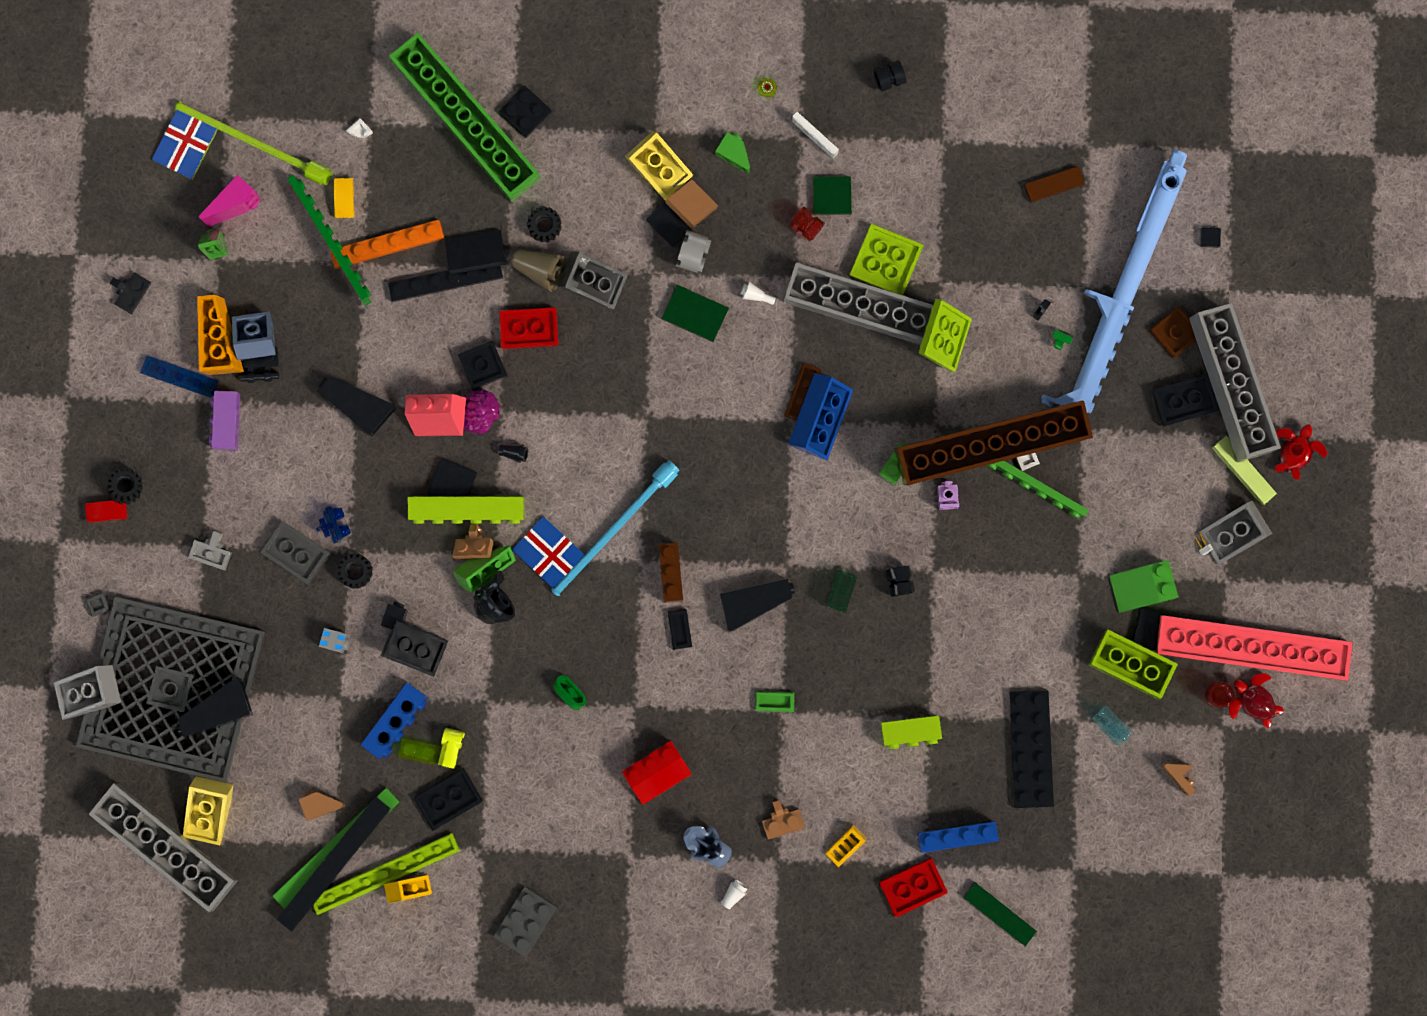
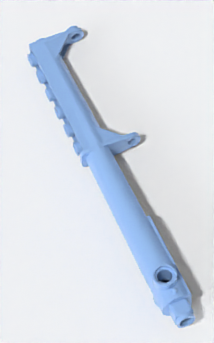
(1116, 309)

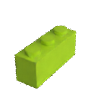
(911, 732)

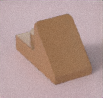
(1176, 773)

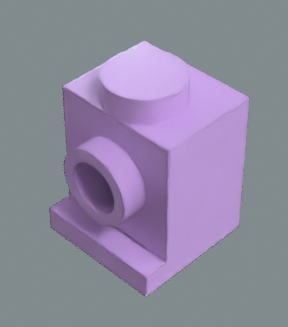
(947, 503)

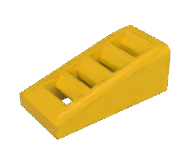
(853, 829)

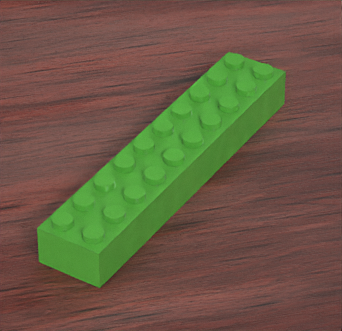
(464, 117)

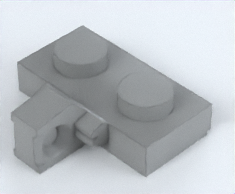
(211, 552)

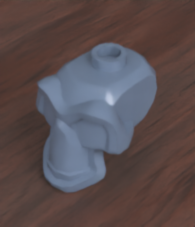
(707, 846)

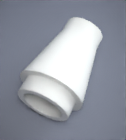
(734, 893)

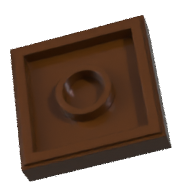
(1174, 332)

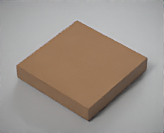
(691, 204)

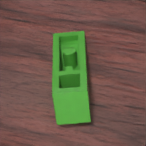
(213, 244)
(478, 571)

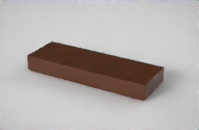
(1054, 184)
(800, 390)

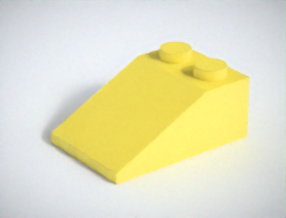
(658, 165)
(207, 810)

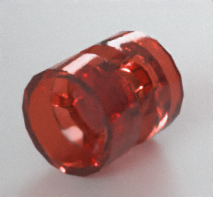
(807, 224)
(1219, 695)

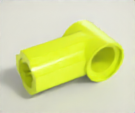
(450, 747)

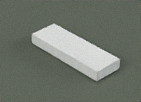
(815, 135)

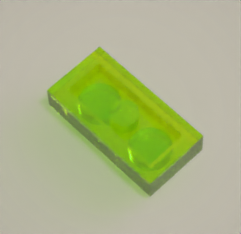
(419, 751)

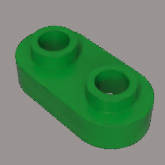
(569, 692)

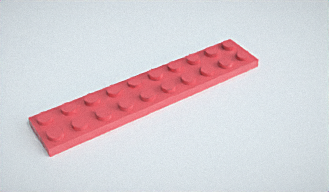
(1254, 648)

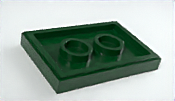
(695, 313)

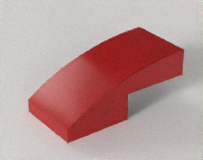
(105, 511)

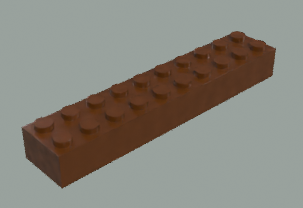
(993, 443)

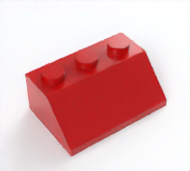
(656, 772)

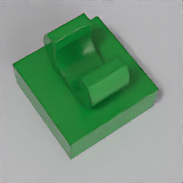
(1061, 337)

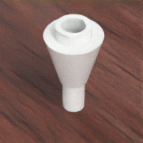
(751, 292)

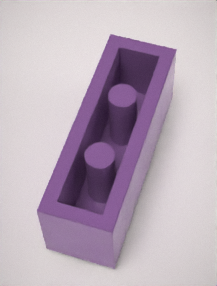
(225, 420)

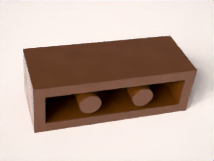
(671, 572)

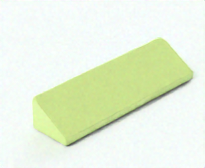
(1244, 472)

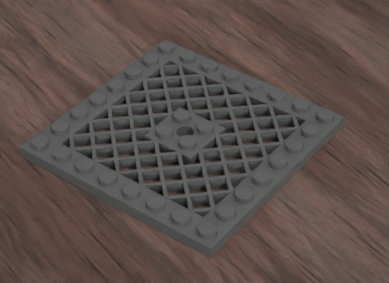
(111, 651)

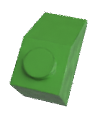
(734, 152)

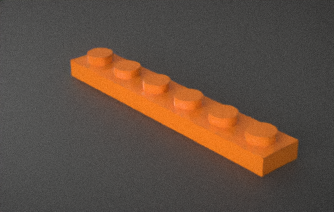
(391, 243)

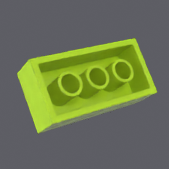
(1132, 664)

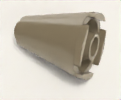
(540, 267)

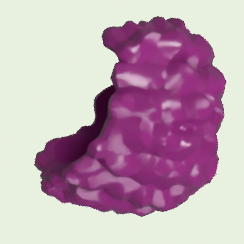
(480, 411)

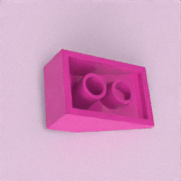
(231, 202)

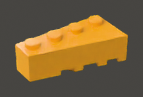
(215, 337)

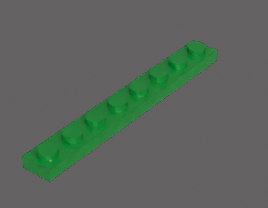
(326, 233)

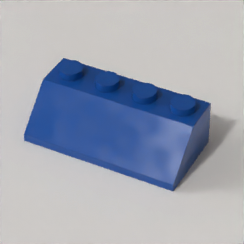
(820, 416)

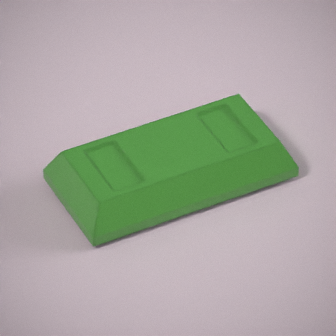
(775, 701)

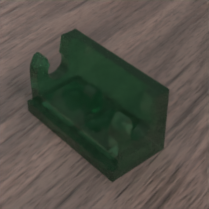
(841, 591)

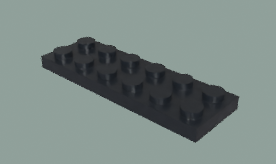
(1031, 749)

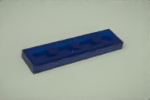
(179, 376)

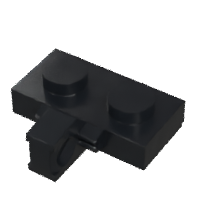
(130, 291)

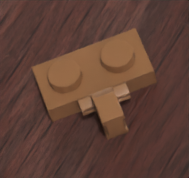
(473, 545)
(782, 821)

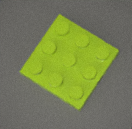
(886, 260)
(945, 335)

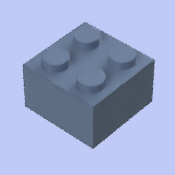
(253, 335)

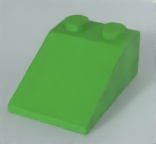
(1143, 586)

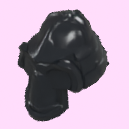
(492, 602)

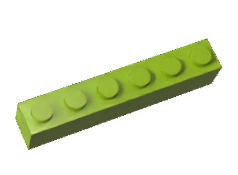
(466, 508)

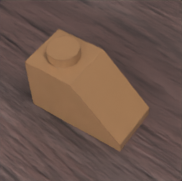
(318, 804)

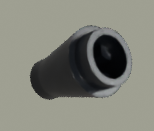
(514, 452)

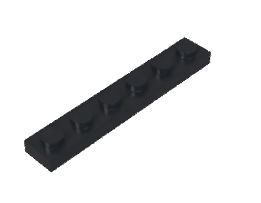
(441, 282)

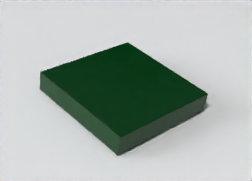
(832, 195)

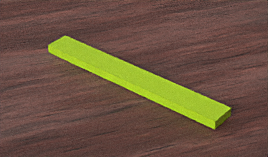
(386, 873)

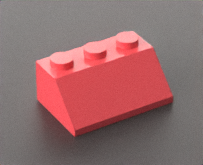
(435, 414)

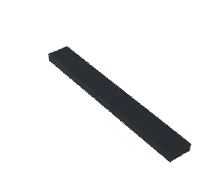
(333, 864)

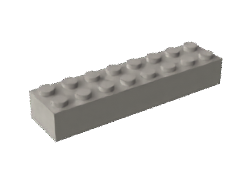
(858, 303)
(1234, 382)
(163, 847)

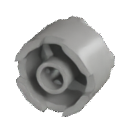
(692, 252)

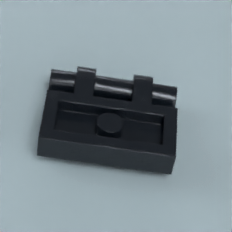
(260, 362)

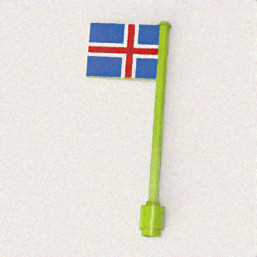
(192, 134)

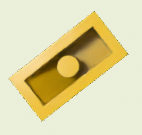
(407, 889)

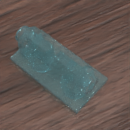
(1112, 725)

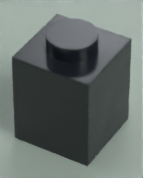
(392, 613)

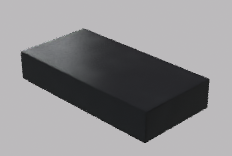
(679, 629)

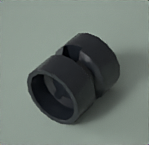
(891, 75)
(900, 581)

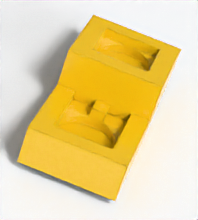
(344, 197)

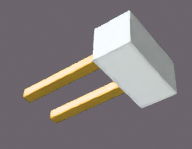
(1204, 550)

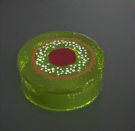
(767, 88)

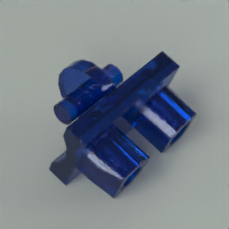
(331, 517)

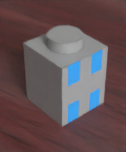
(334, 641)

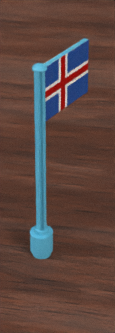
(558, 558)

